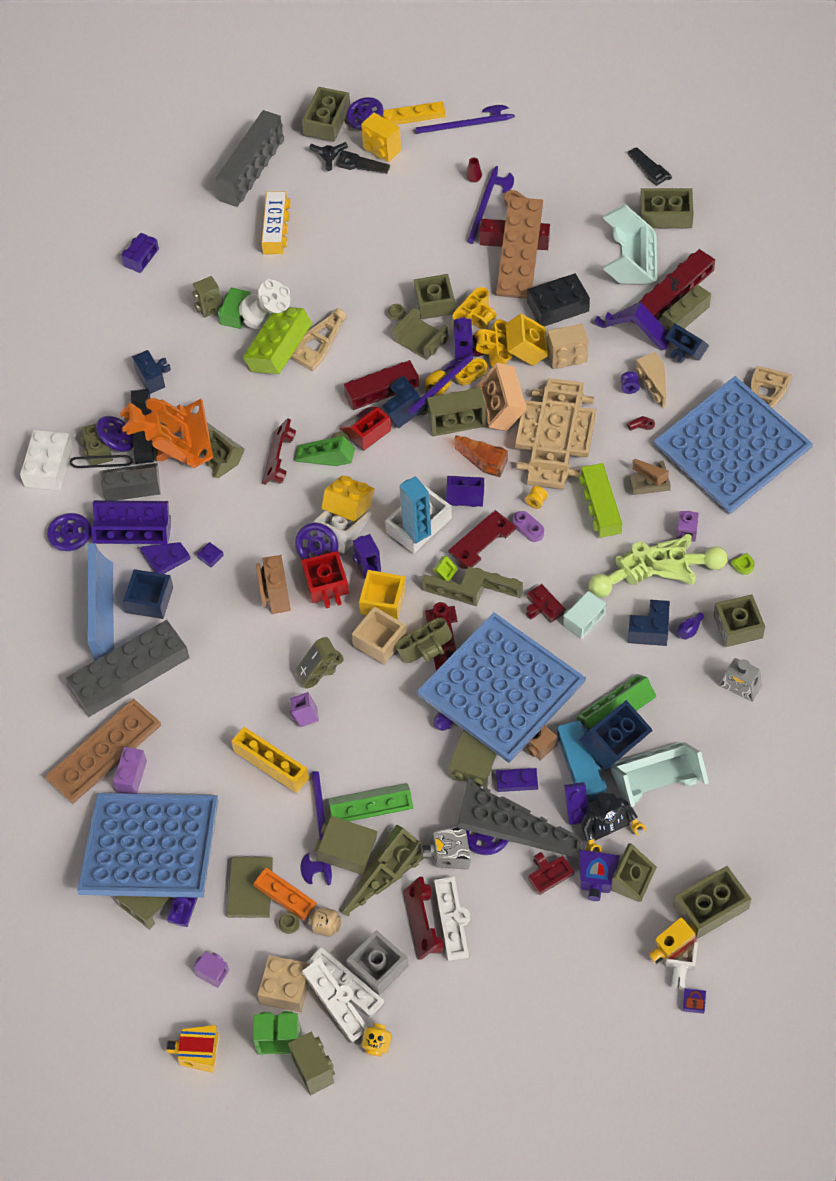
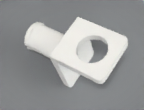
(681, 968)

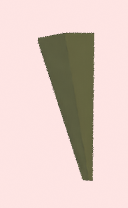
(225, 452)
(395, 857)

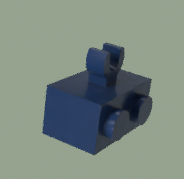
(686, 343)
(150, 371)

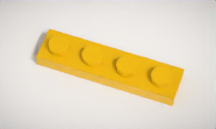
(415, 113)

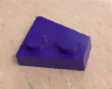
(165, 556)

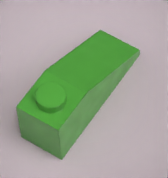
(329, 452)

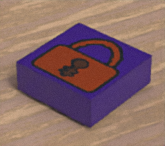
(694, 1001)

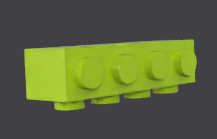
(601, 500)

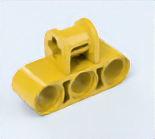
(476, 308)
(494, 343)

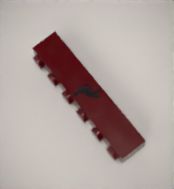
(678, 283)

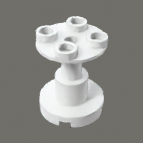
(271, 298)

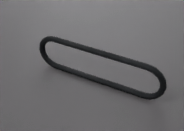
(104, 456)

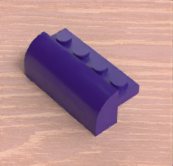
(131, 522)

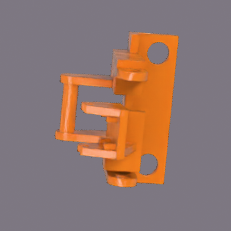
(178, 419)

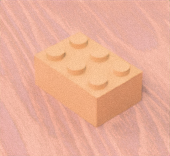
(502, 396)

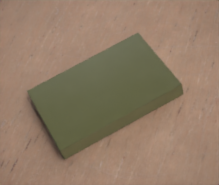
(244, 898)

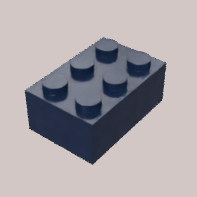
(615, 735)

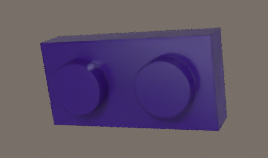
(517, 780)
(576, 802)

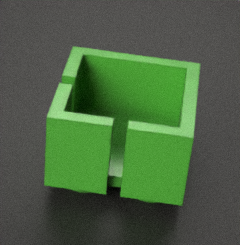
(274, 1032)

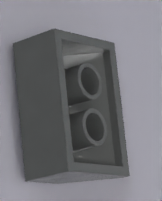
(131, 482)

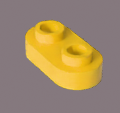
(471, 373)

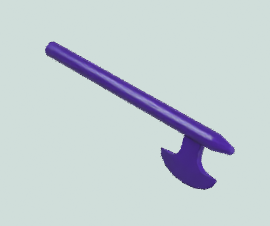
(494, 109)
(507, 184)
(457, 367)
(308, 867)

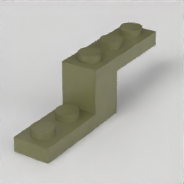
(472, 586)

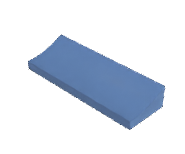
(100, 603)

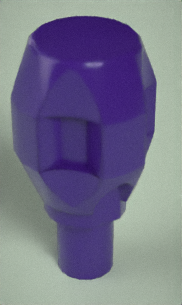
(689, 626)

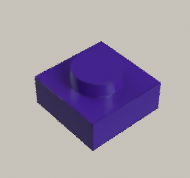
(210, 554)

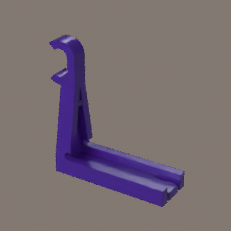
(644, 320)

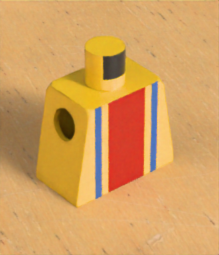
(679, 936)
(196, 1047)

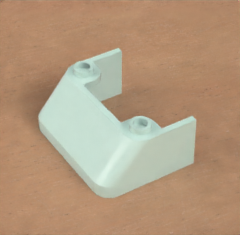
(639, 248)
(657, 769)

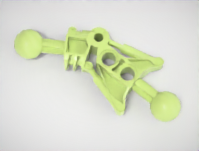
(664, 559)

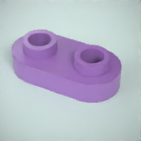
(527, 525)

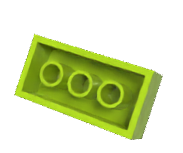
(277, 341)

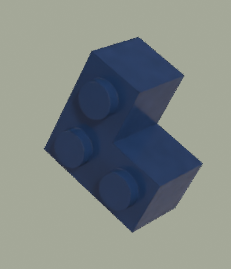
(404, 398)
(651, 628)

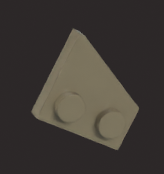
(641, 485)

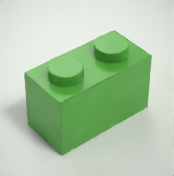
(229, 311)

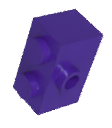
(366, 554)

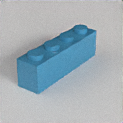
(415, 509)
(579, 759)

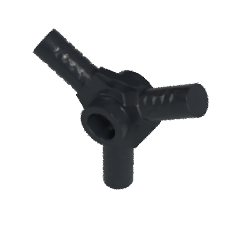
(328, 152)

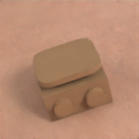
(273, 584)

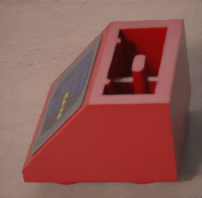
(367, 427)

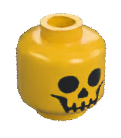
(376, 1040)

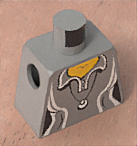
(742, 679)
(449, 849)

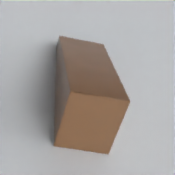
(652, 473)

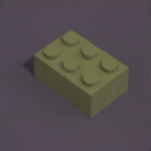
(326, 113)
(667, 207)
(456, 411)
(712, 901)

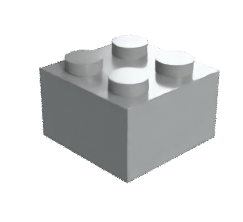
(377, 962)

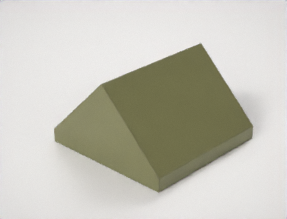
(633, 874)

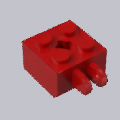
(325, 578)

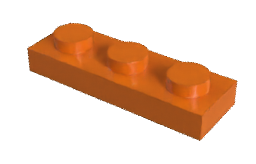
(285, 894)

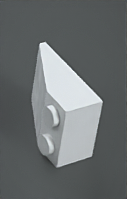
(344, 529)

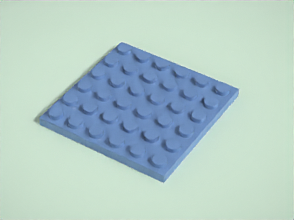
(732, 444)
(501, 687)
(149, 845)

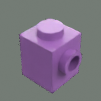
(687, 524)
(304, 709)
(211, 968)

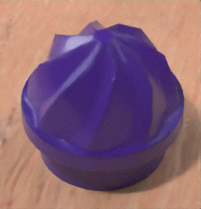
(441, 722)

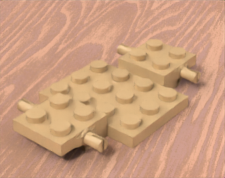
(555, 432)

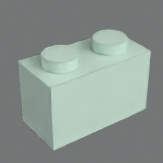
(584, 614)

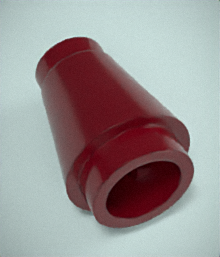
(474, 170)

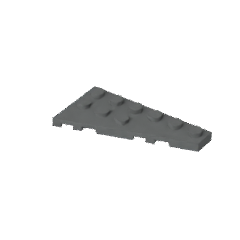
(509, 821)

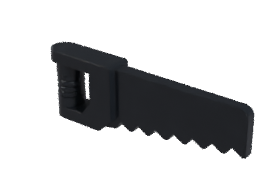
(361, 163)
(650, 167)

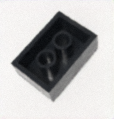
(558, 300)

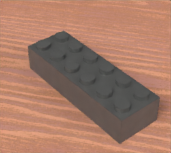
(250, 158)
(127, 668)

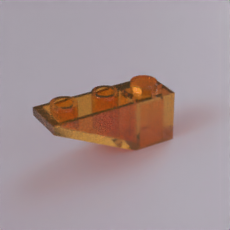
(484, 456)

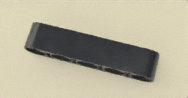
(142, 448)

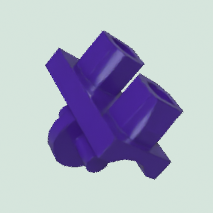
(182, 910)

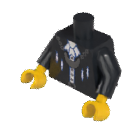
(607, 816)

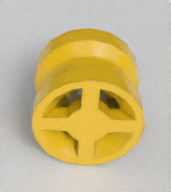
(536, 497)

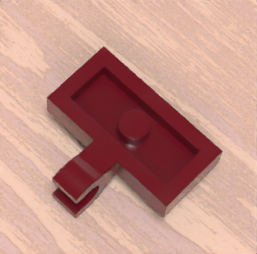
(544, 603)
(549, 873)

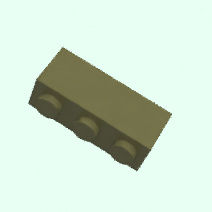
(687, 308)

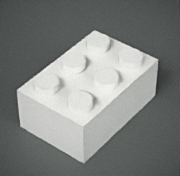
(46, 460)
(439, 514)

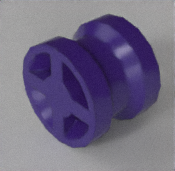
(630, 382)

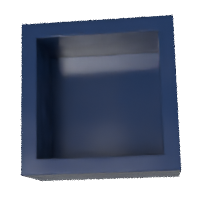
(148, 594)

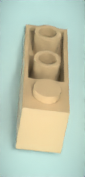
(652, 372)

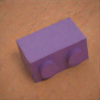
(130, 771)

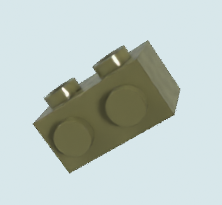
(207, 296)
(94, 445)

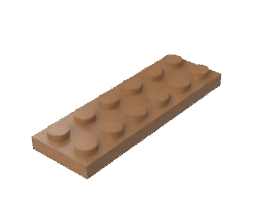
(519, 247)
(102, 751)

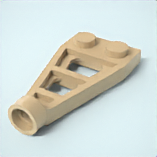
(306, 356)
(770, 379)

